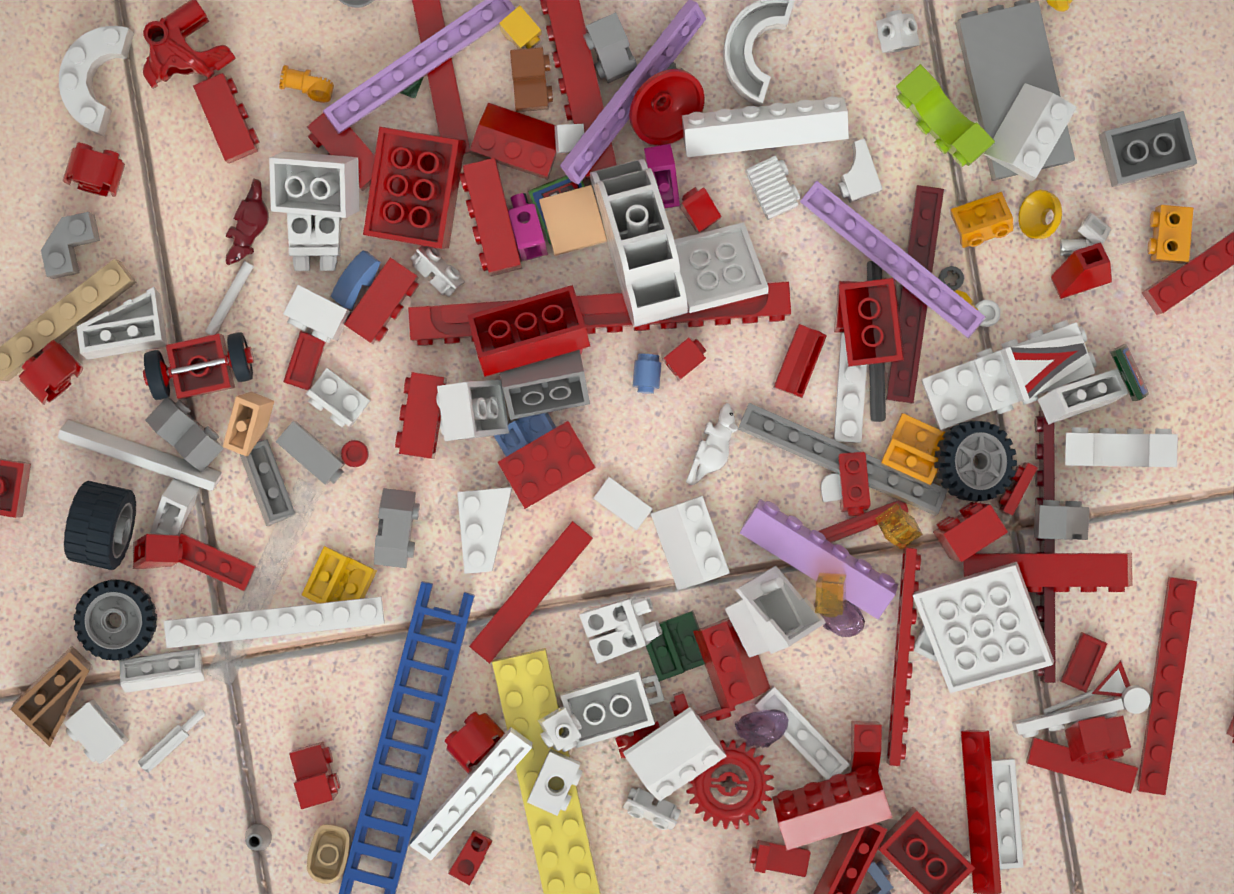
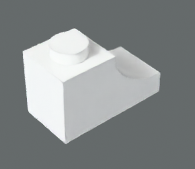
(862, 177)
(174, 508)

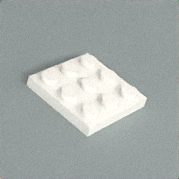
(719, 267)

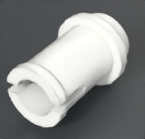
(1068, 246)

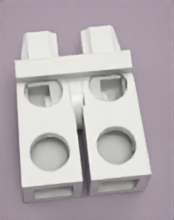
(629, 627)

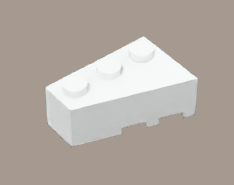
(125, 329)
(481, 526)

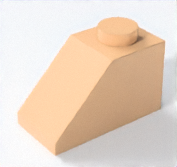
(247, 422)

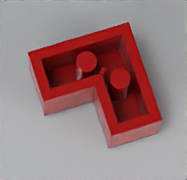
(1097, 737)
(314, 776)

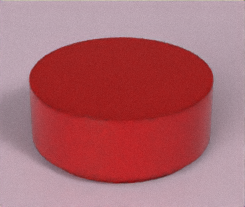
(354, 453)

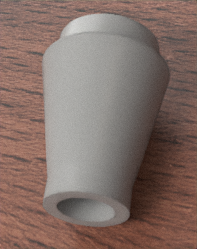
(262, 833)

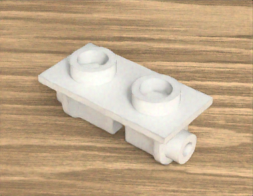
(446, 276)
(642, 807)

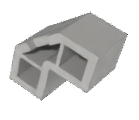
(611, 48)
(59, 251)
(182, 431)
(1061, 522)
(394, 528)

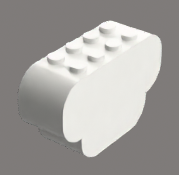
(640, 242)

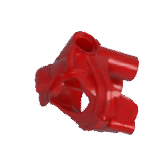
(173, 53)

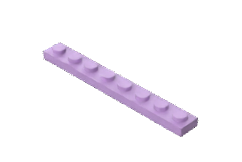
(417, 63)
(617, 111)
(892, 259)

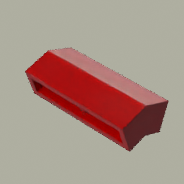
(800, 361)

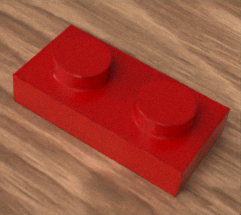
(1011, 498)

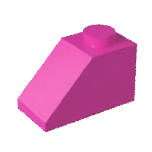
(662, 164)

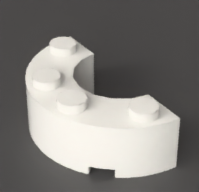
(738, 46)
(80, 67)
(1114, 449)

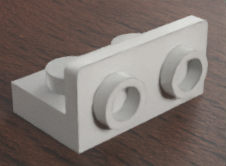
(338, 398)

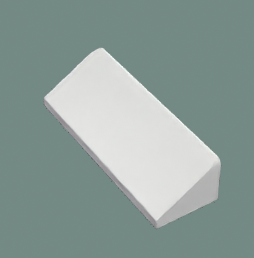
(161, 670)

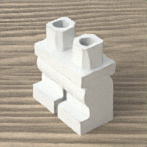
(318, 241)

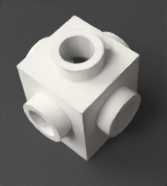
(897, 32)
(553, 722)

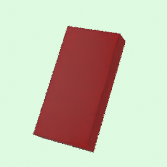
(304, 361)
(1083, 662)

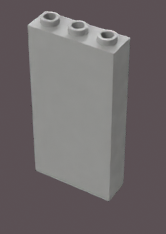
(1002, 55)

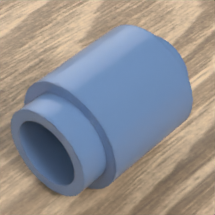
(647, 373)

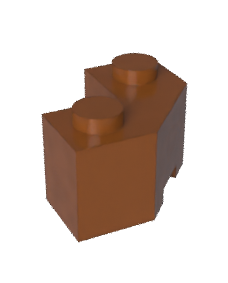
(530, 79)

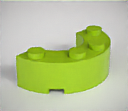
(941, 119)

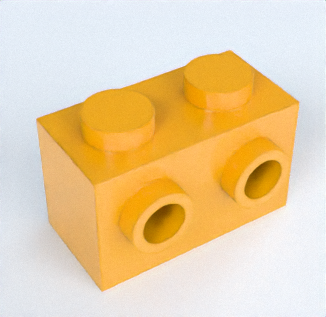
(1175, 234)

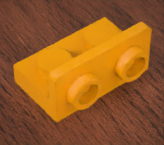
(982, 220)

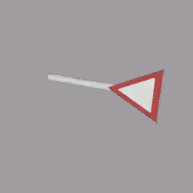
(1111, 685)

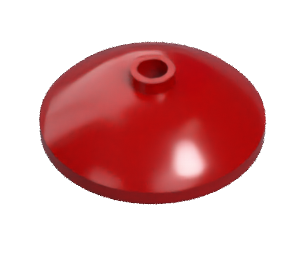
(661, 103)

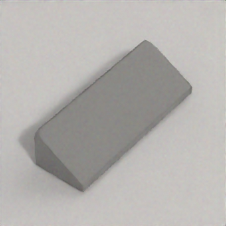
(267, 484)

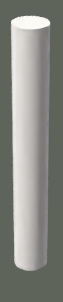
(229, 298)

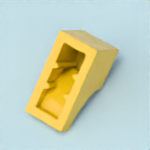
(520, 29)

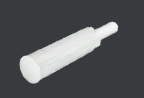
(169, 743)

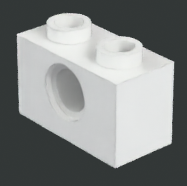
(544, 796)

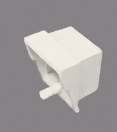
(771, 614)

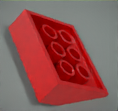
(414, 187)

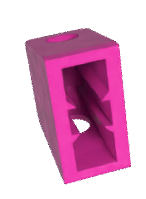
(527, 235)

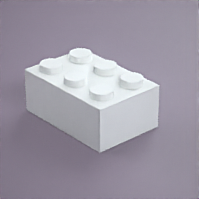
(314, 184)
(472, 410)
(609, 707)

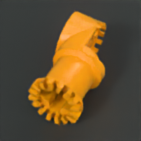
(314, 87)

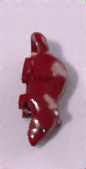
(252, 220)

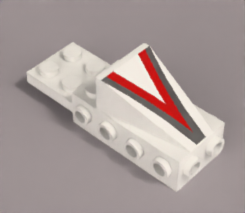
(1010, 374)

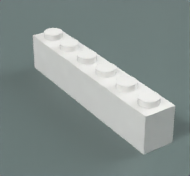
(765, 126)

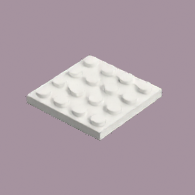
(983, 627)

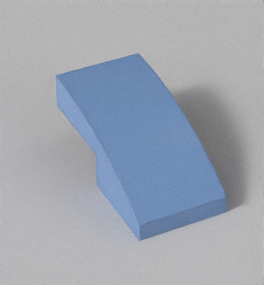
(358, 273)
(524, 432)

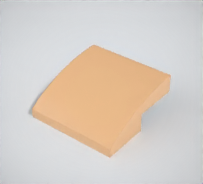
(573, 220)

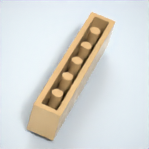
(64, 317)

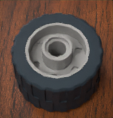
(100, 525)

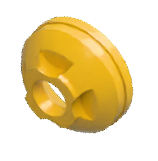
(1034, 211)

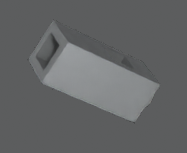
(311, 453)

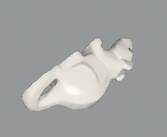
(713, 452)

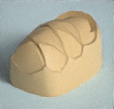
(328, 853)

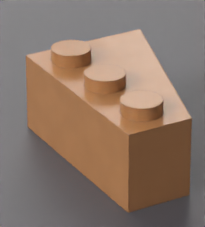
(52, 694)

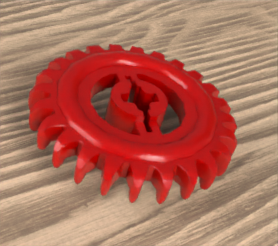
(756, 787)

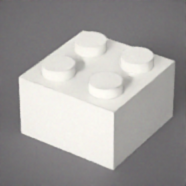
(317, 313)

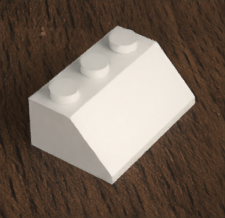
(1030, 131)
(690, 543)
(675, 754)

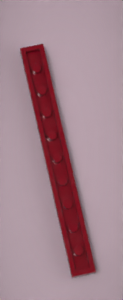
(1046, 482)

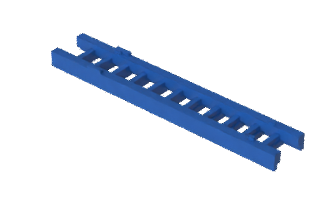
(386, 741)

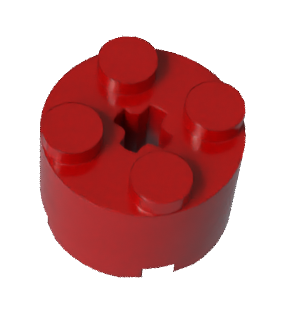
(94, 170)
(50, 372)
(473, 740)

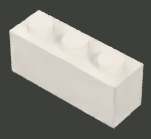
(1082, 396)

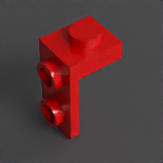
(854, 483)
(680, 705)
(779, 859)

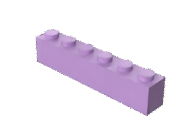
(814, 555)

